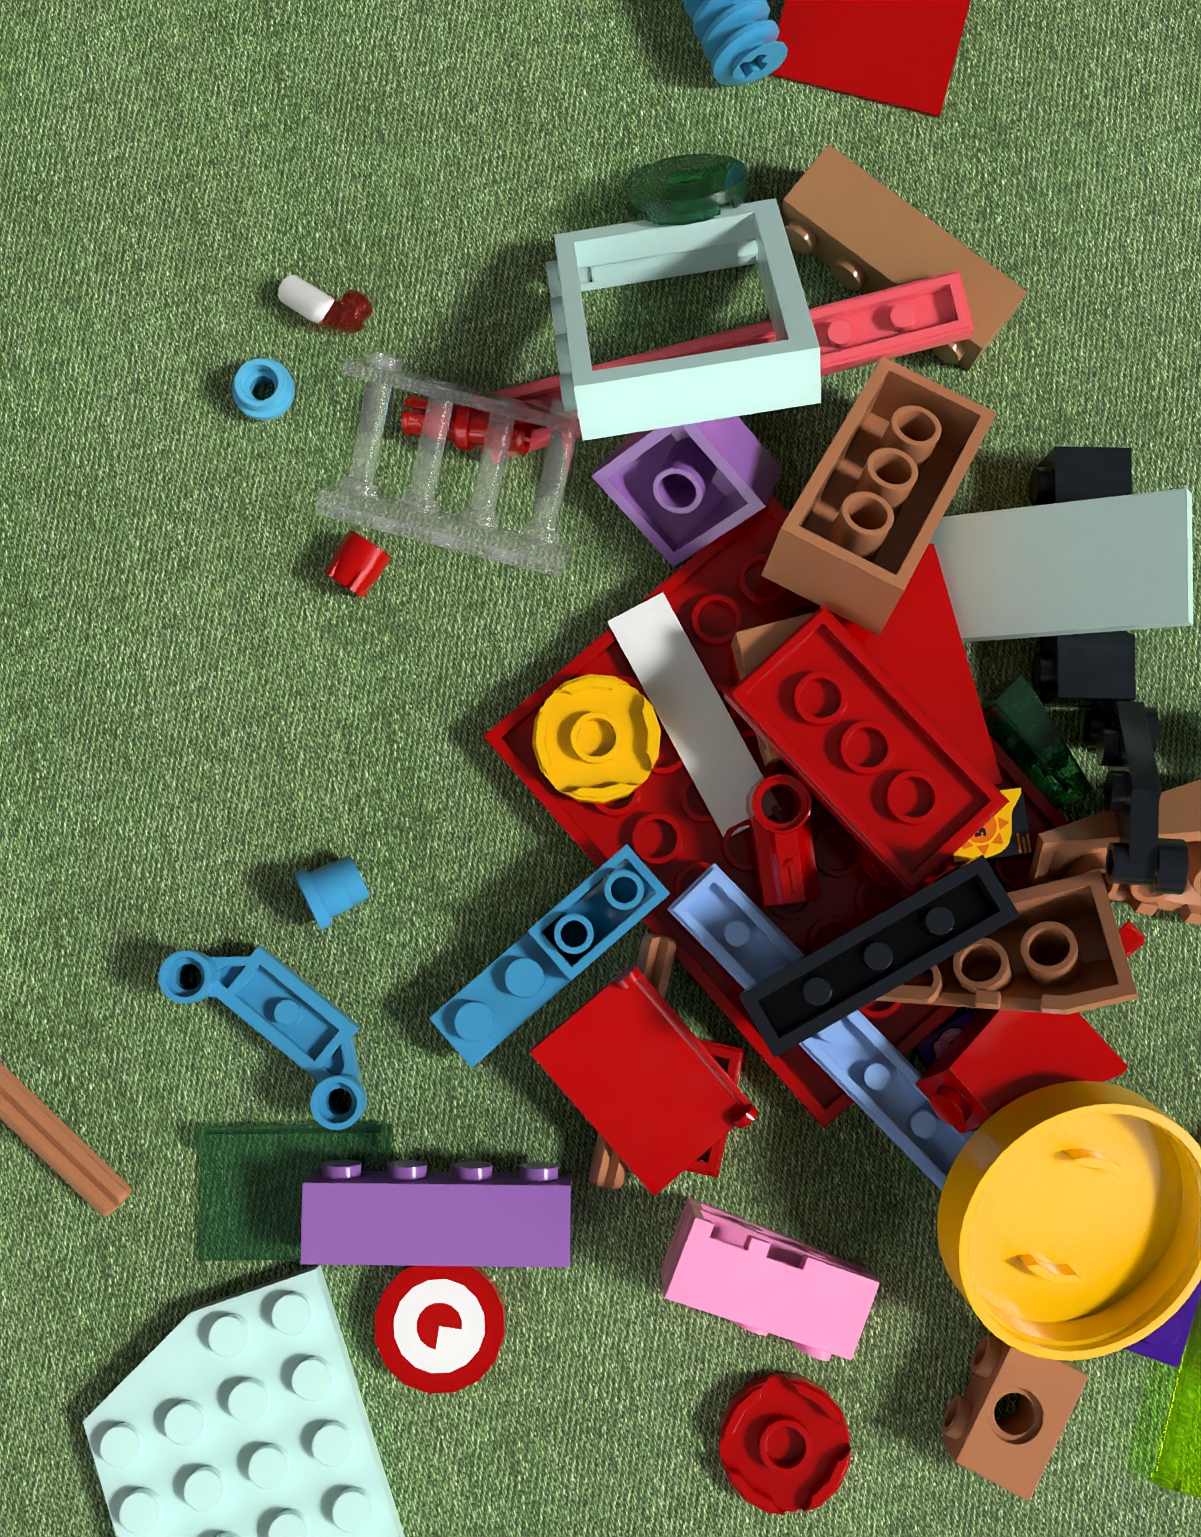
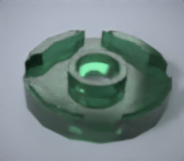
(686, 188)

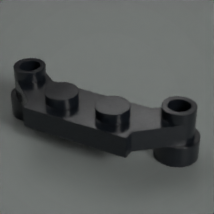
(1132, 788)

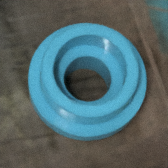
(260, 372)

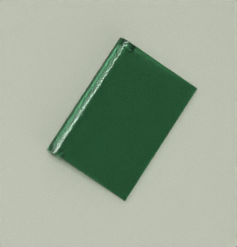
(256, 1177)

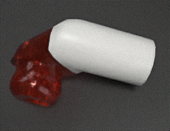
(323, 309)

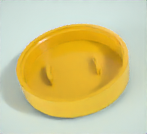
(1074, 1220)

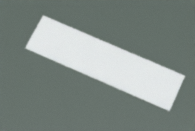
(690, 710)

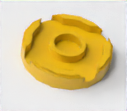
(596, 738)

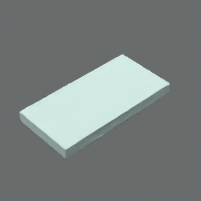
(1070, 566)

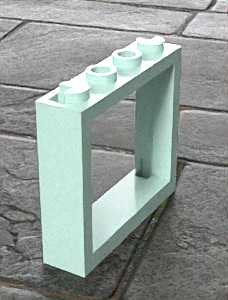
(694, 385)

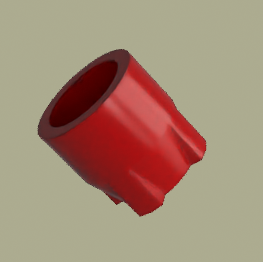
(357, 563)

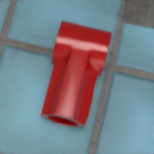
(786, 848)

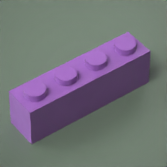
(436, 1215)

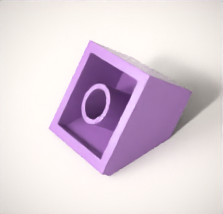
(689, 482)

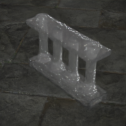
(417, 511)

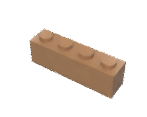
(883, 242)

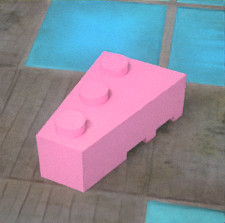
(767, 1281)

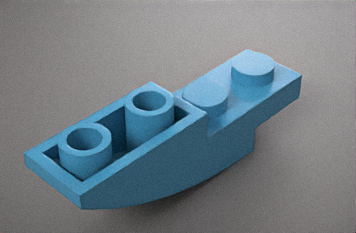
(549, 955)

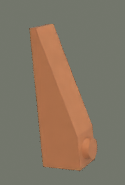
(1084, 844)
(1051, 959)

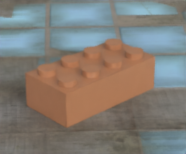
(878, 495)

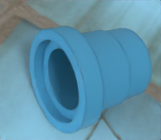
(331, 889)

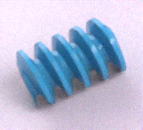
(737, 39)

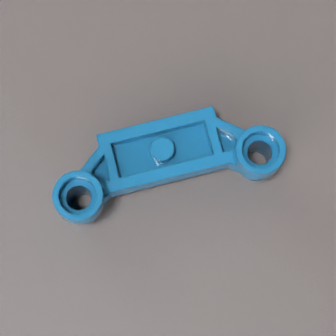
(286, 1014)

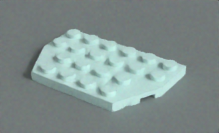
(245, 1426)

